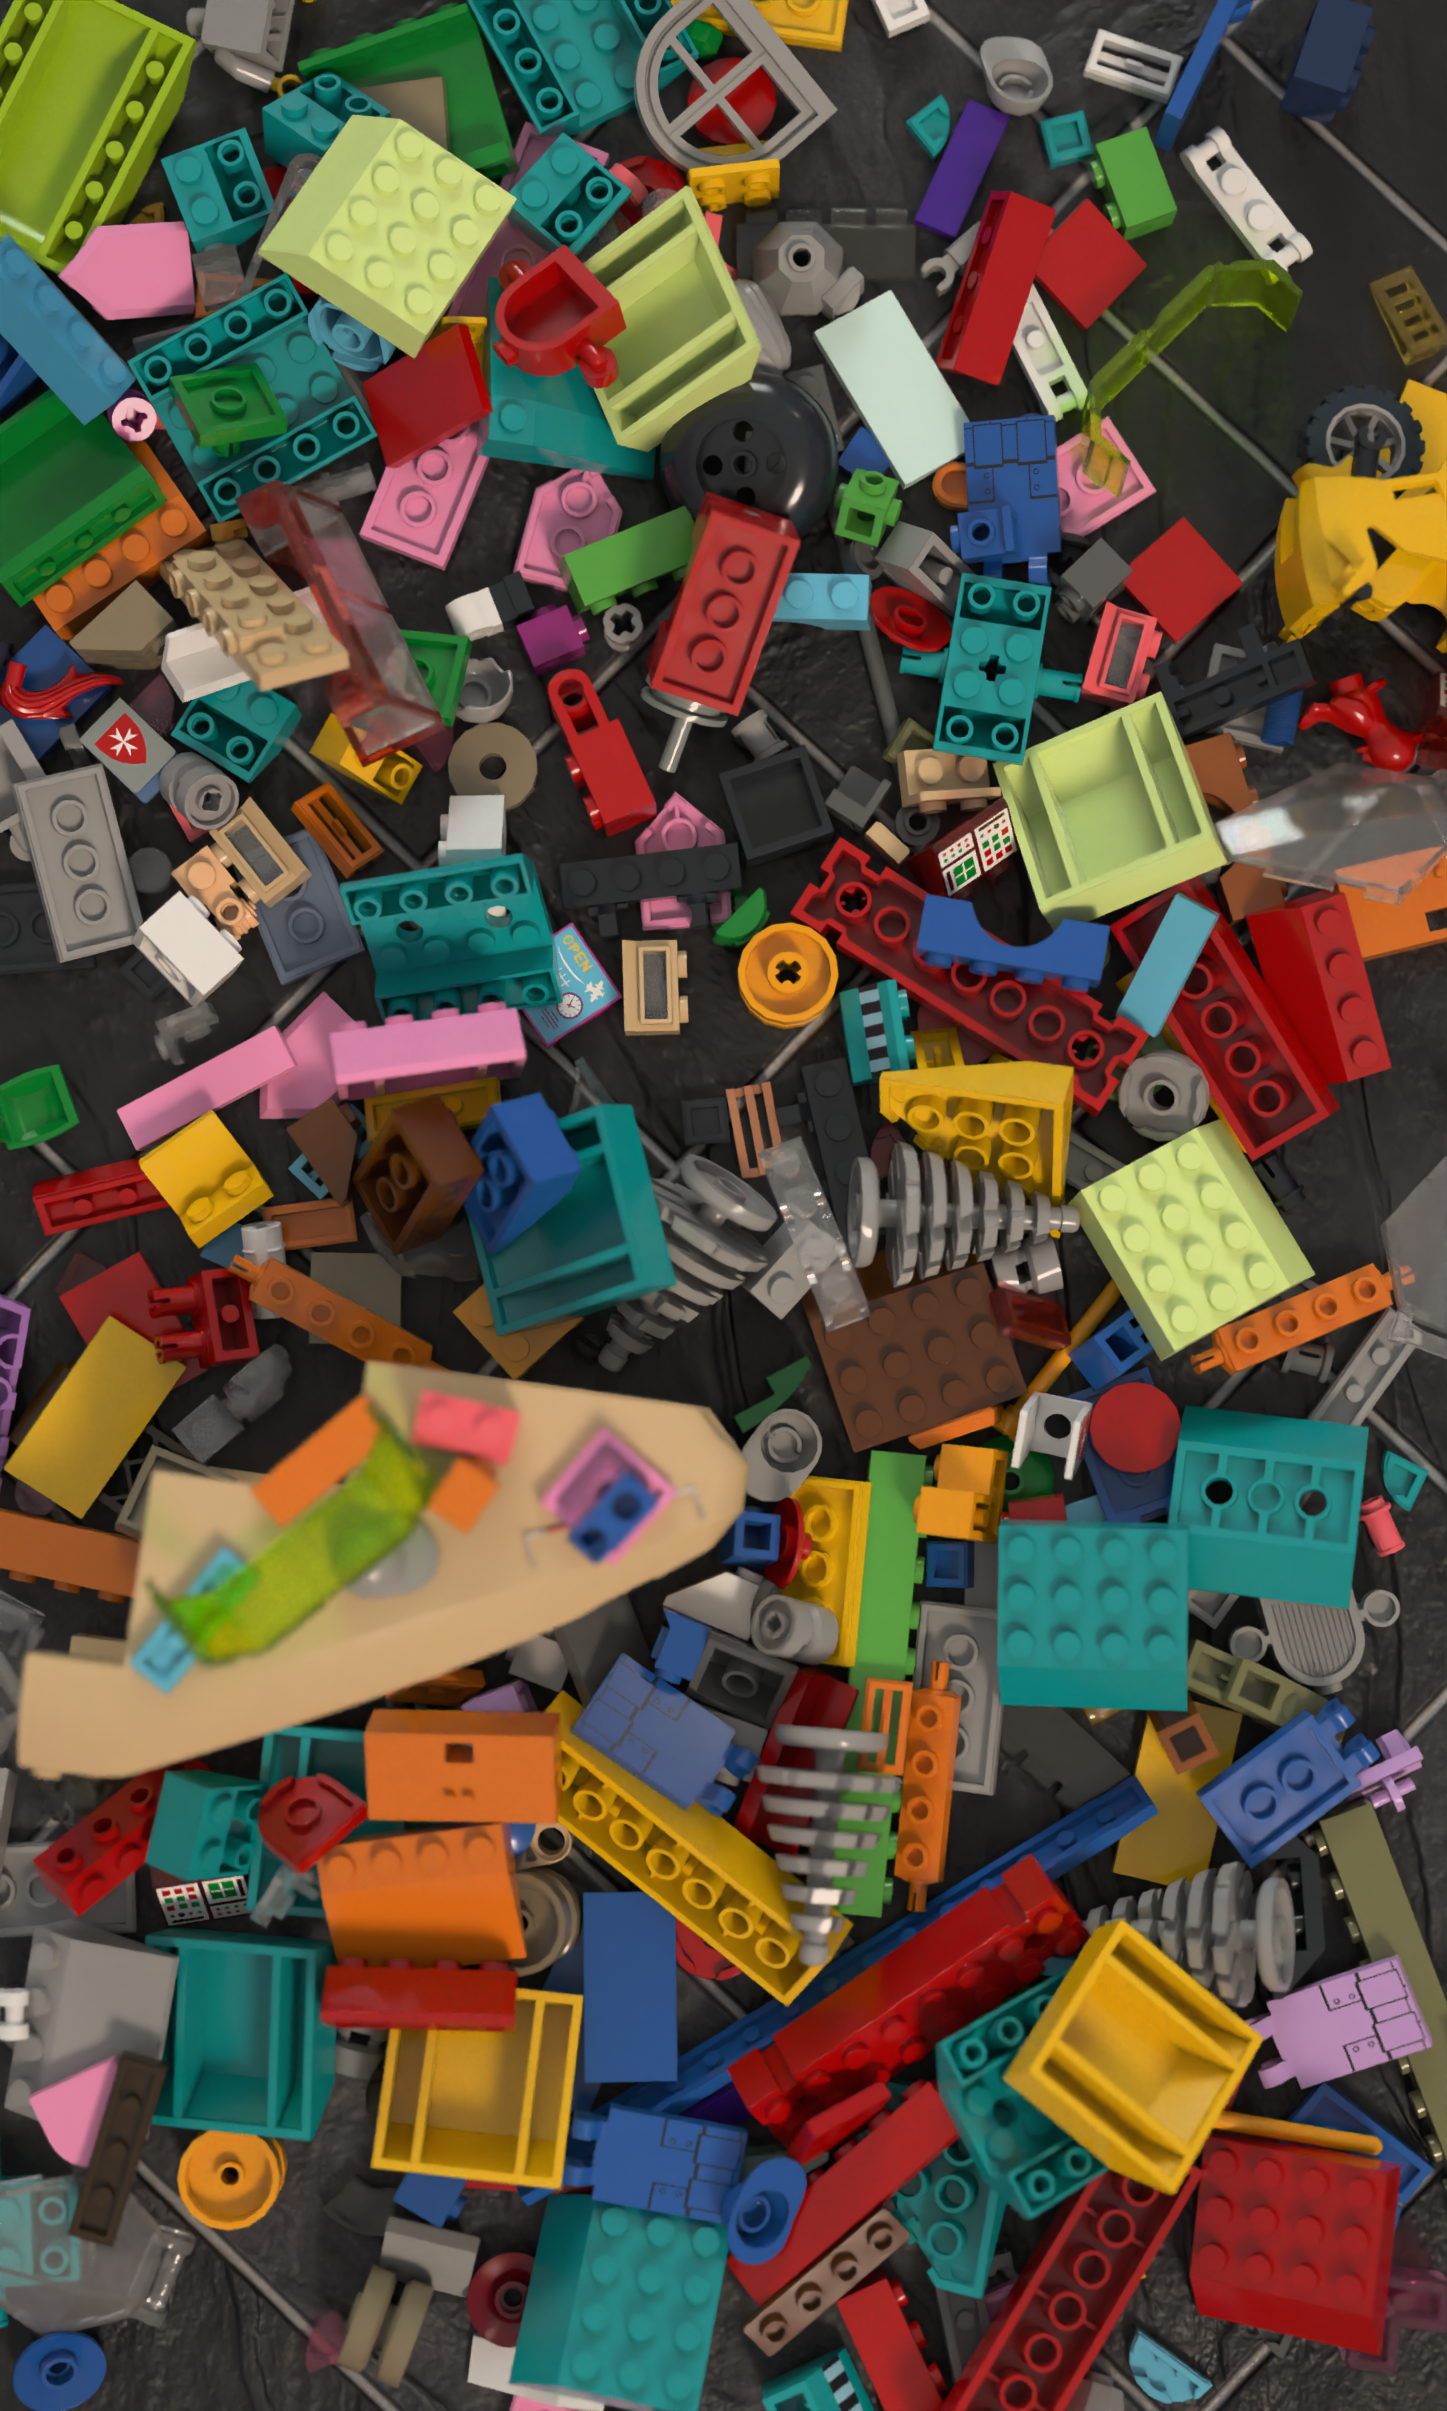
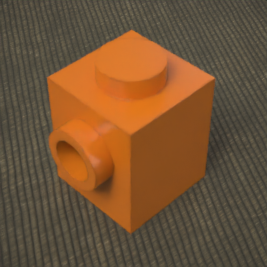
(465, 1492)

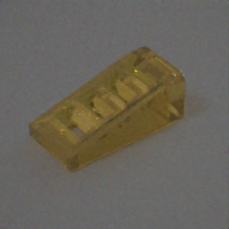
(1402, 335)

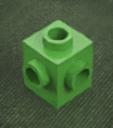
(867, 506)

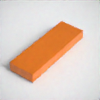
(318, 1463)

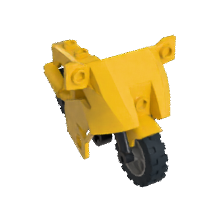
(1347, 531)

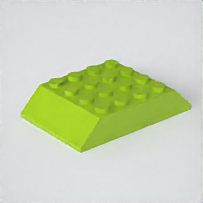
(81, 117)

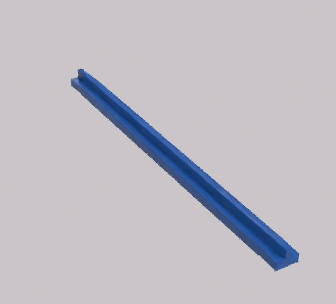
(705, 2066)

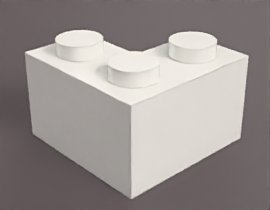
(473, 832)

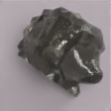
(74, 1796)

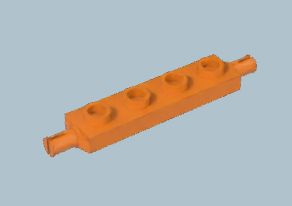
(332, 1315)
(1297, 1320)
(927, 1785)

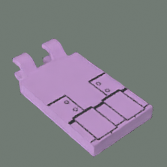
(1342, 2025)

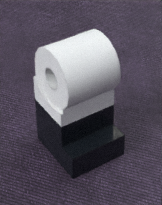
(491, 608)

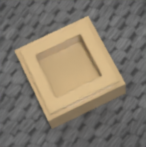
(887, 845)

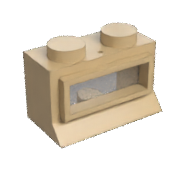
(260, 855)
(652, 987)

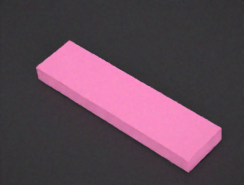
(207, 1088)

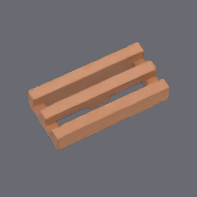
(749, 1092)

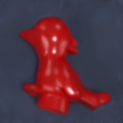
(1360, 712)

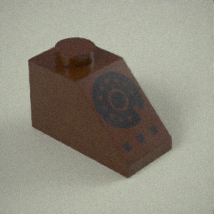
(331, 1146)

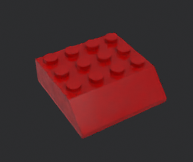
(1295, 2239)

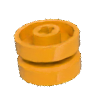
(793, 949)
(225, 2199)

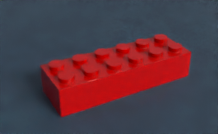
(1235, 1031)

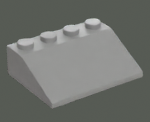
(86, 2004)

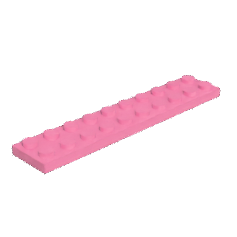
(428, 498)

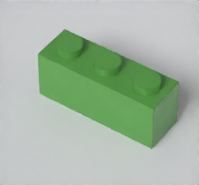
(629, 561)

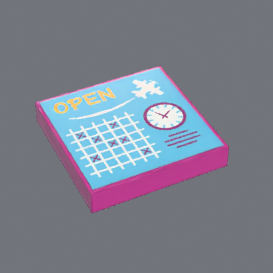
(584, 987)

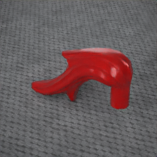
(52, 701)

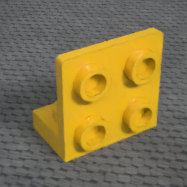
(733, 183)
(206, 1178)

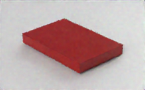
(427, 397)
(123, 1295)

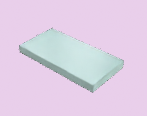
(895, 388)

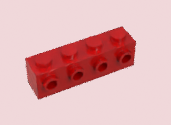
(107, 1842)

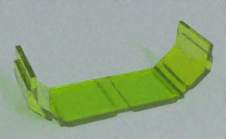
(1237, 284)
(309, 1561)

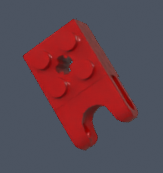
(600, 757)

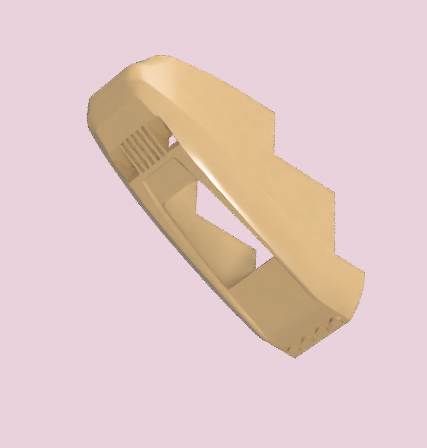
(108, 1720)

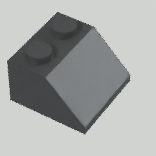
(741, 1679)

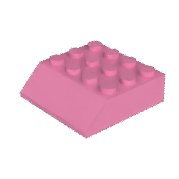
(427, 1052)

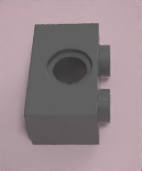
(1090, 583)

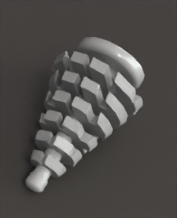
(941, 1214)
(704, 1250)
(823, 1835)
(1217, 1929)

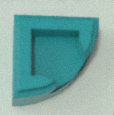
(931, 127)
(1401, 1479)

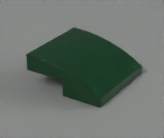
(782, 1385)

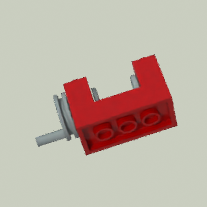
(719, 617)

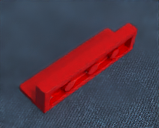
(995, 286)
(811, 1701)

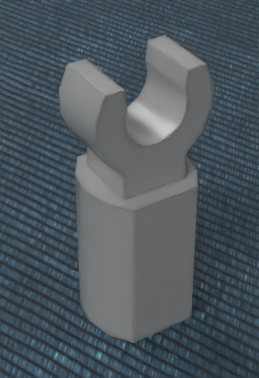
(953, 262)

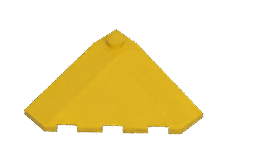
(992, 1119)

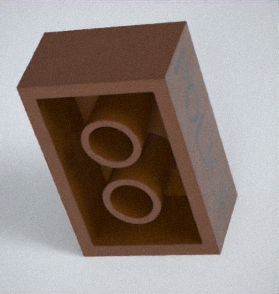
(417, 1173)

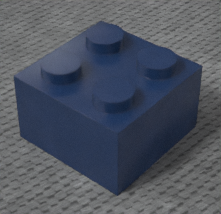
(1328, 60)

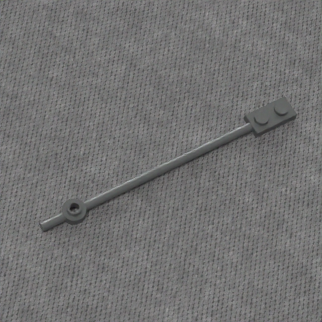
(815, 382)

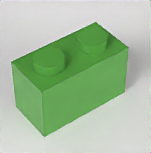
(1132, 184)

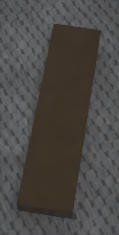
(118, 2148)

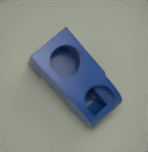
(612, 1517)

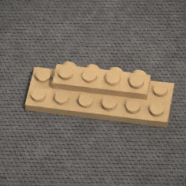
(253, 614)

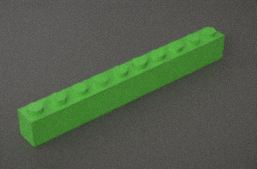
(883, 1651)

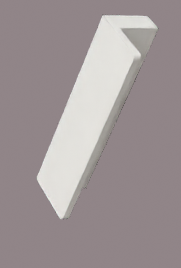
(197, 663)

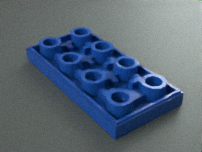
(629, 1988)

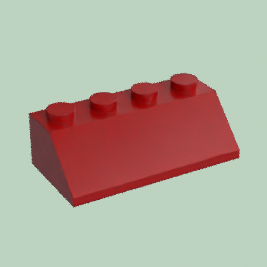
(1321, 983)
(419, 1997)

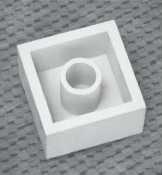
(188, 948)

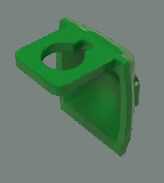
(749, 919)
(35, 1108)

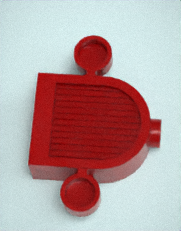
(557, 319)

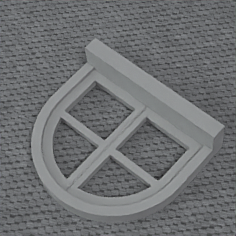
(765, 50)

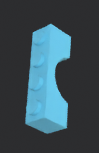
(826, 601)

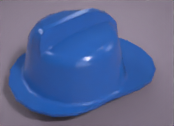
(763, 2209)

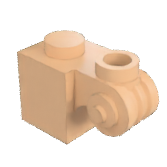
(217, 889)

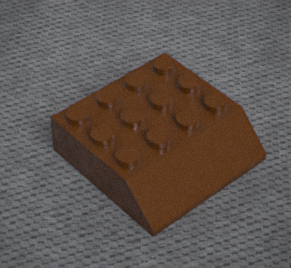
(920, 1354)

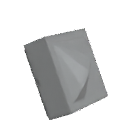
(843, 294)

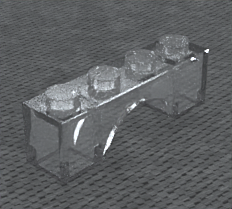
(814, 1234)

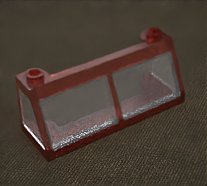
(382, 693)

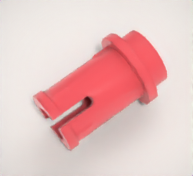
(1381, 1526)

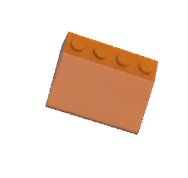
(130, 557)
(425, 1895)

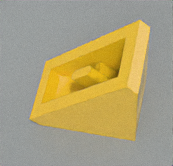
(937, 1048)

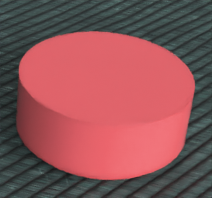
(638, 190)

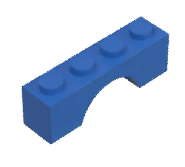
(1069, 955)

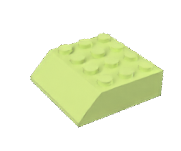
(388, 228)
(682, 322)
(1109, 813)
(1190, 1238)

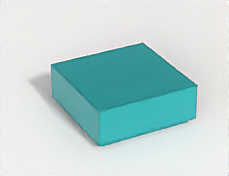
(1066, 139)

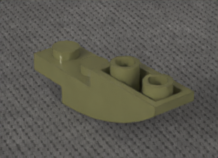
(1249, 1688)

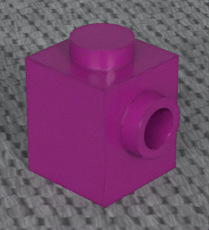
(553, 638)

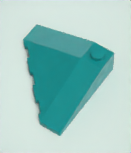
(548, 416)
(950, 2210)

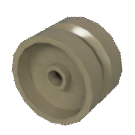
(552, 1918)
(384, 2325)

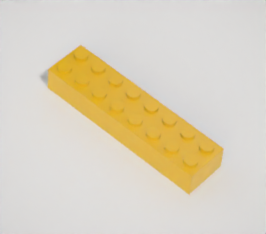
(687, 1864)

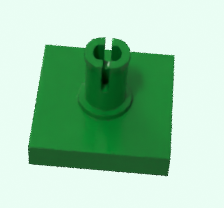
(228, 407)
(443, 666)

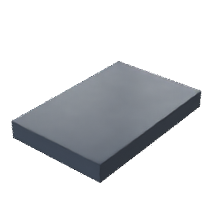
(311, 923)

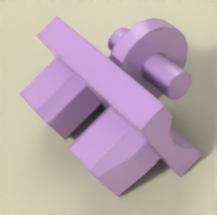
(1398, 1762)

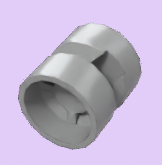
(198, 790)
(1040, 1263)
(794, 1630)
(358, 2055)

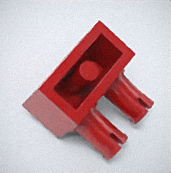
(220, 1318)

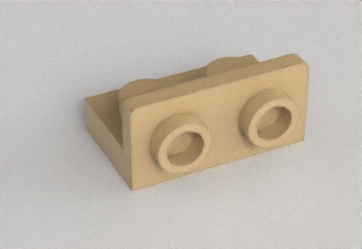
(943, 779)

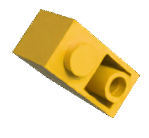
(389, 776)

